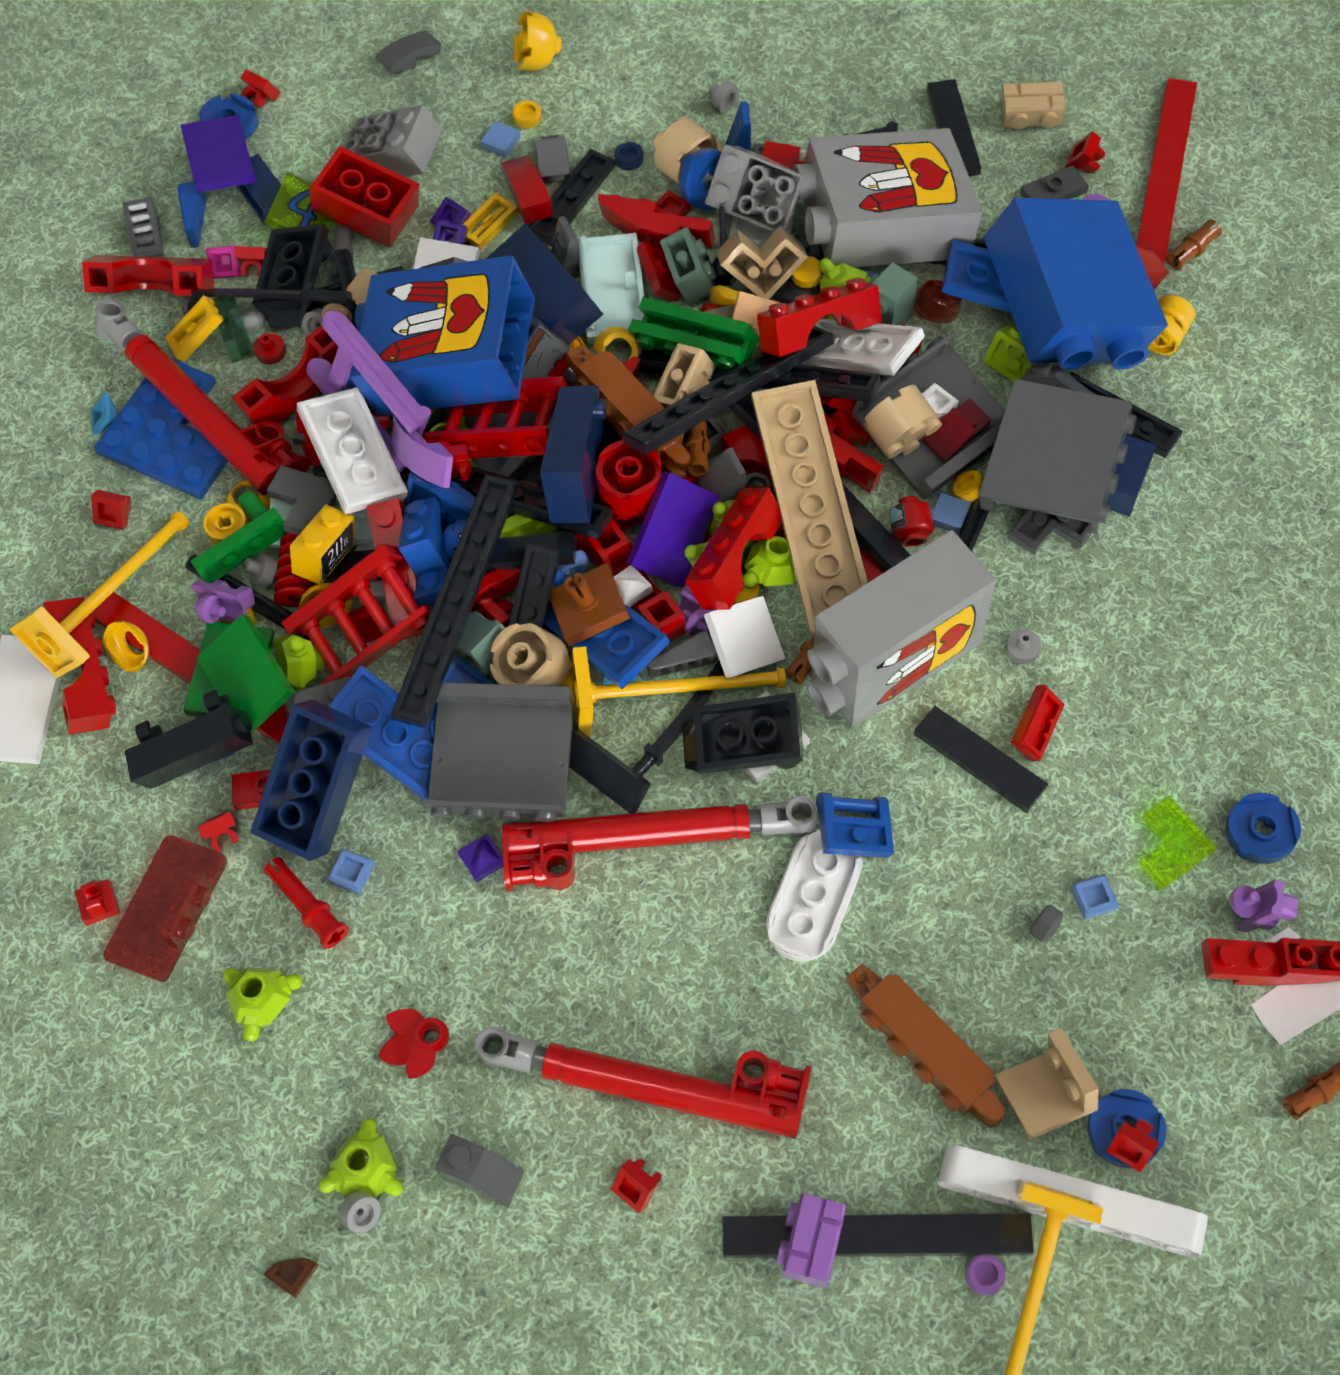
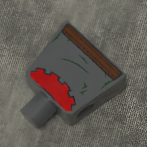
(546, 354)

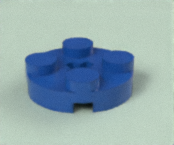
(232, 106)
(693, 173)
(1275, 814)
(1112, 1111)

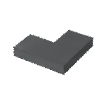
(303, 490)
(1036, 527)

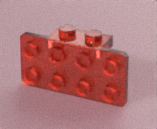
(165, 908)

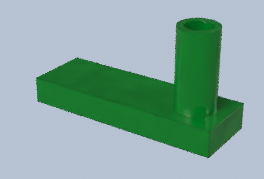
(262, 531)

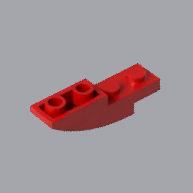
(644, 219)
(852, 462)
(1272, 963)

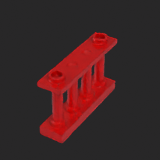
(511, 440)
(332, 603)

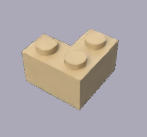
(764, 267)

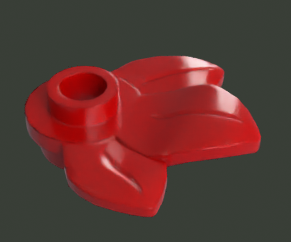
(409, 1042)

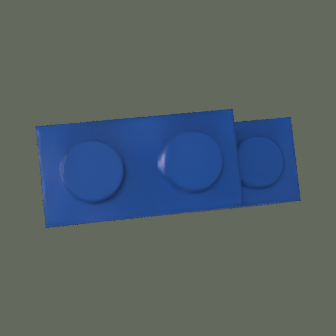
(424, 549)

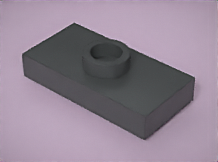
(1058, 185)

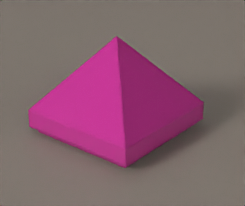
(223, 261)

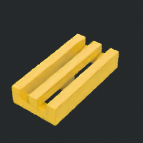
(492, 223)
(194, 328)

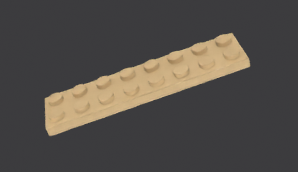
(809, 496)

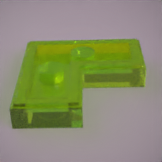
(1182, 845)

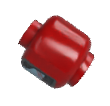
(911, 521)

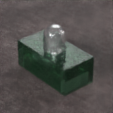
(236, 328)

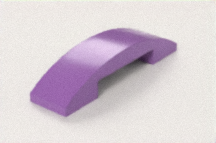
(424, 459)

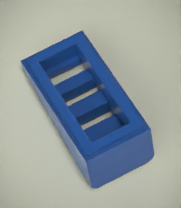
(741, 128)
(193, 211)

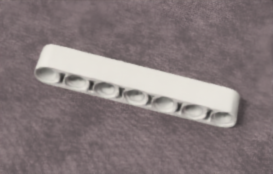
(1123, 1216)

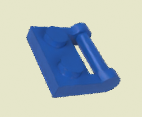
(854, 834)

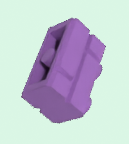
(813, 1240)

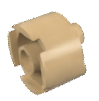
(677, 142)
(901, 422)
(529, 657)

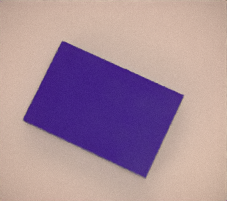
(217, 153)
(673, 521)

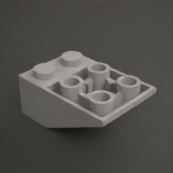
(396, 139)
(755, 188)

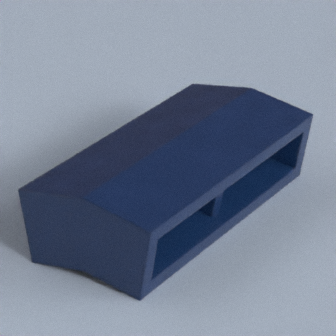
(263, 192)

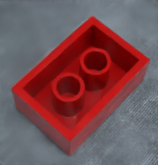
(364, 196)

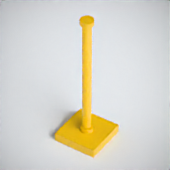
(52, 642)
(587, 692)
(1057, 1207)

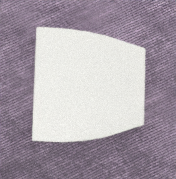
(1296, 1008)

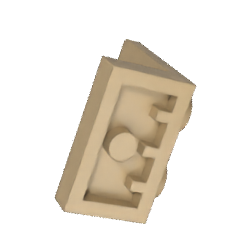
(1049, 1088)

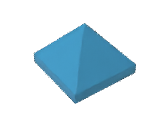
(103, 413)

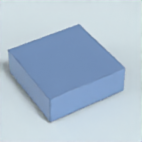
(500, 139)
(950, 513)
(351, 871)
(1094, 897)

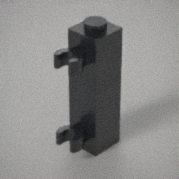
(190, 745)

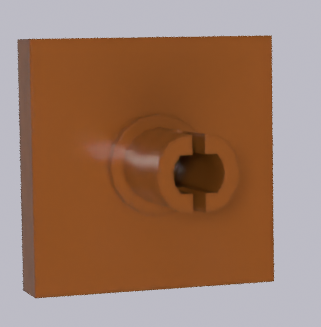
(588, 604)

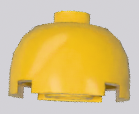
(537, 40)

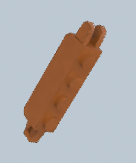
(626, 401)
(928, 1043)

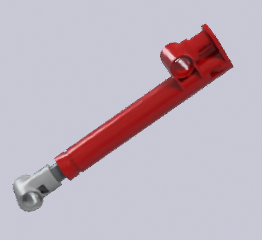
(253, 451)
(538, 846)
(764, 1104)

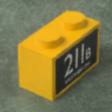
(322, 544)

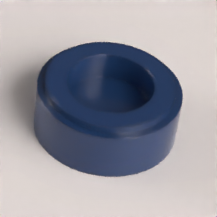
(629, 156)

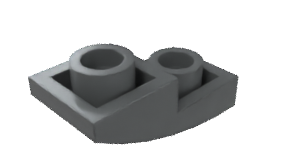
(403, 52)

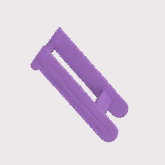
(356, 351)

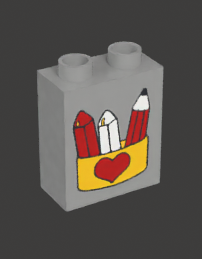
(887, 197)
(899, 630)

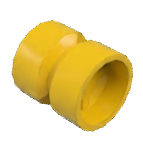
(1179, 317)
(223, 521)

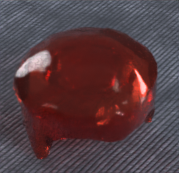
(935, 305)

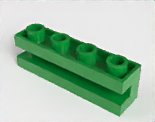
(722, 338)

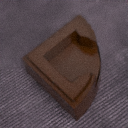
(292, 1274)

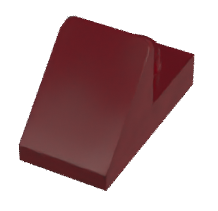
(957, 430)

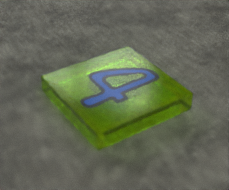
(293, 206)

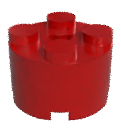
(627, 479)

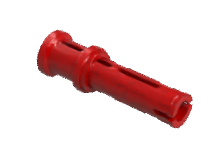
(314, 912)

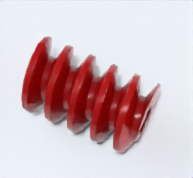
(288, 586)

